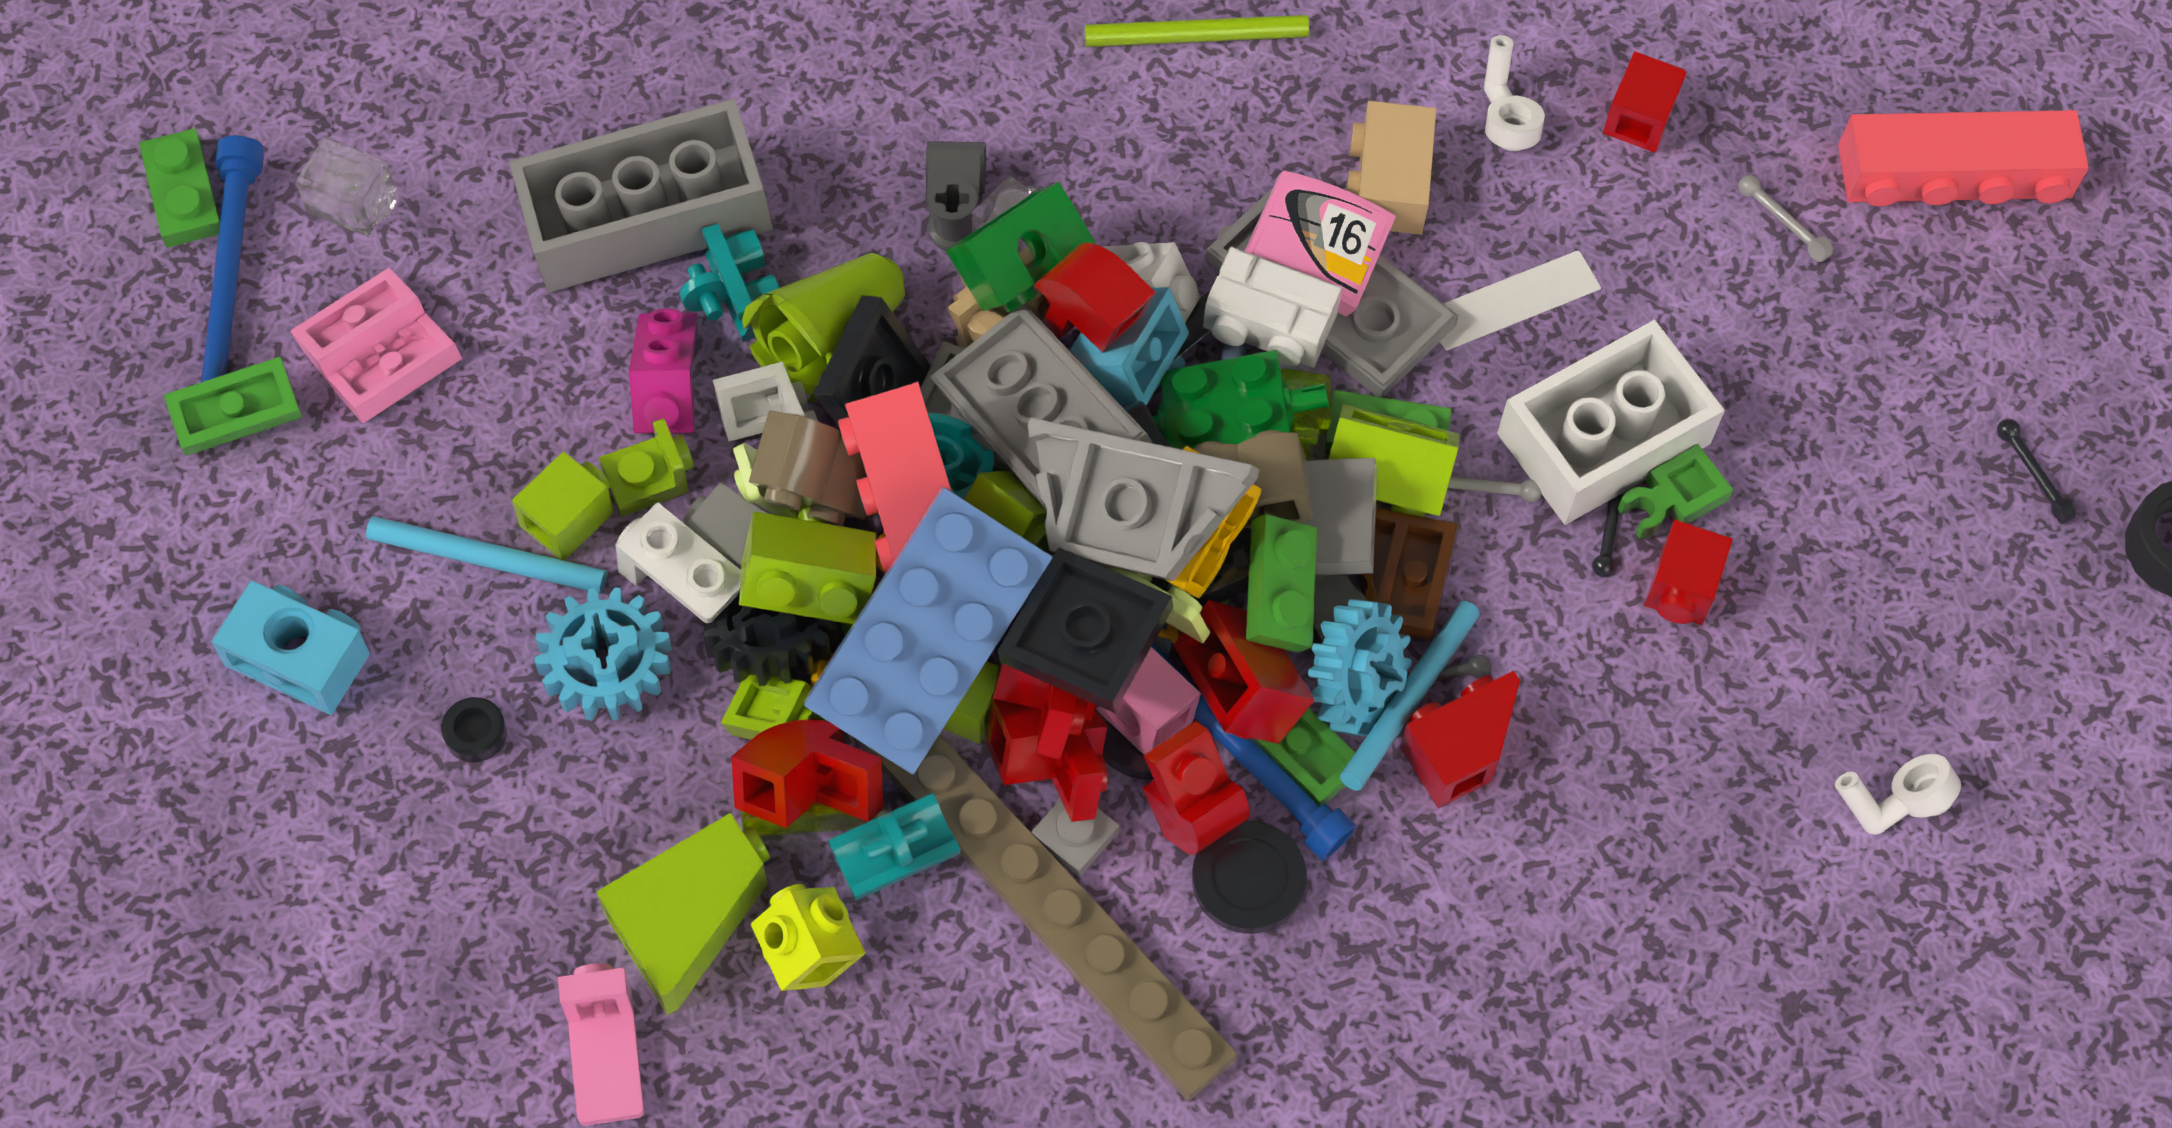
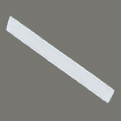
(1519, 298)

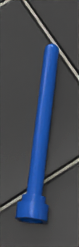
(239, 163)
(1322, 826)

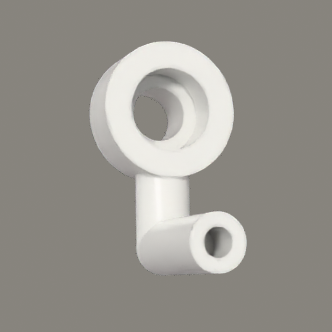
(1511, 119)
(1919, 788)

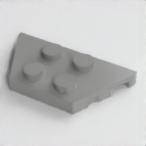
(1132, 499)

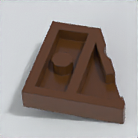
(1410, 568)

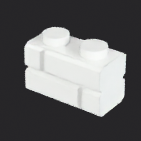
(1271, 308)

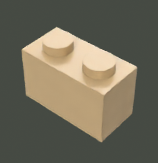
(1394, 161)

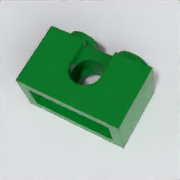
(990, 255)

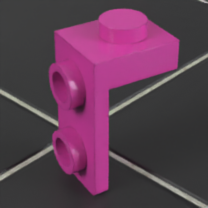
(663, 371)

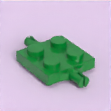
(1231, 401)

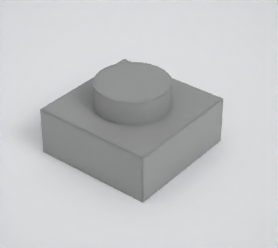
(1078, 842)

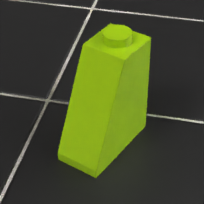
(686, 905)

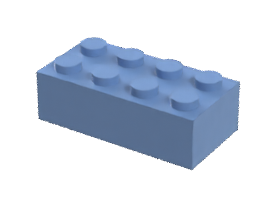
(927, 630)

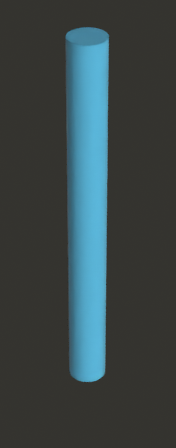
(486, 554)
(1406, 702)

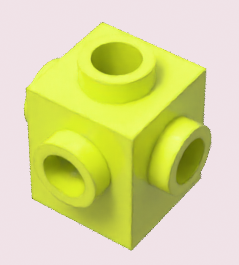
(807, 937)

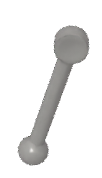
(1818, 248)
(1528, 490)

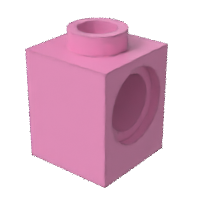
(1154, 705)

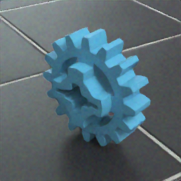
(575, 647)
(1359, 665)

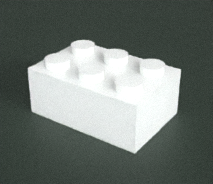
(1609, 421)

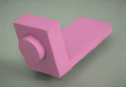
(602, 1044)

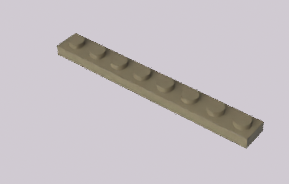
(1068, 921)

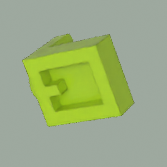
(648, 470)
(762, 707)

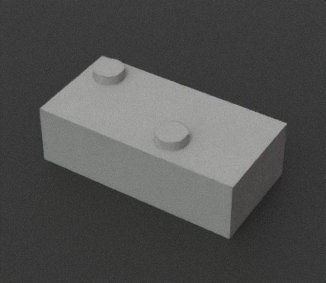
(639, 194)

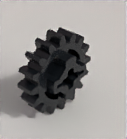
(767, 642)

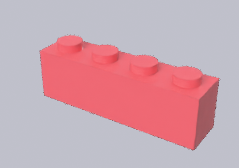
(1962, 157)
(899, 462)

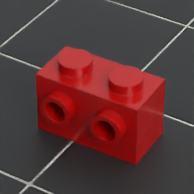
(1245, 683)

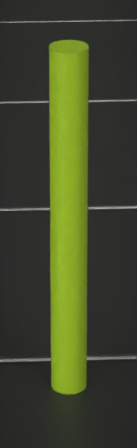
(1196, 30)

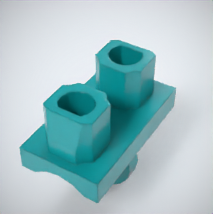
(727, 259)
(894, 847)

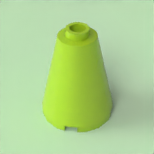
(807, 318)

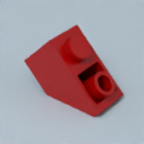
(1461, 743)

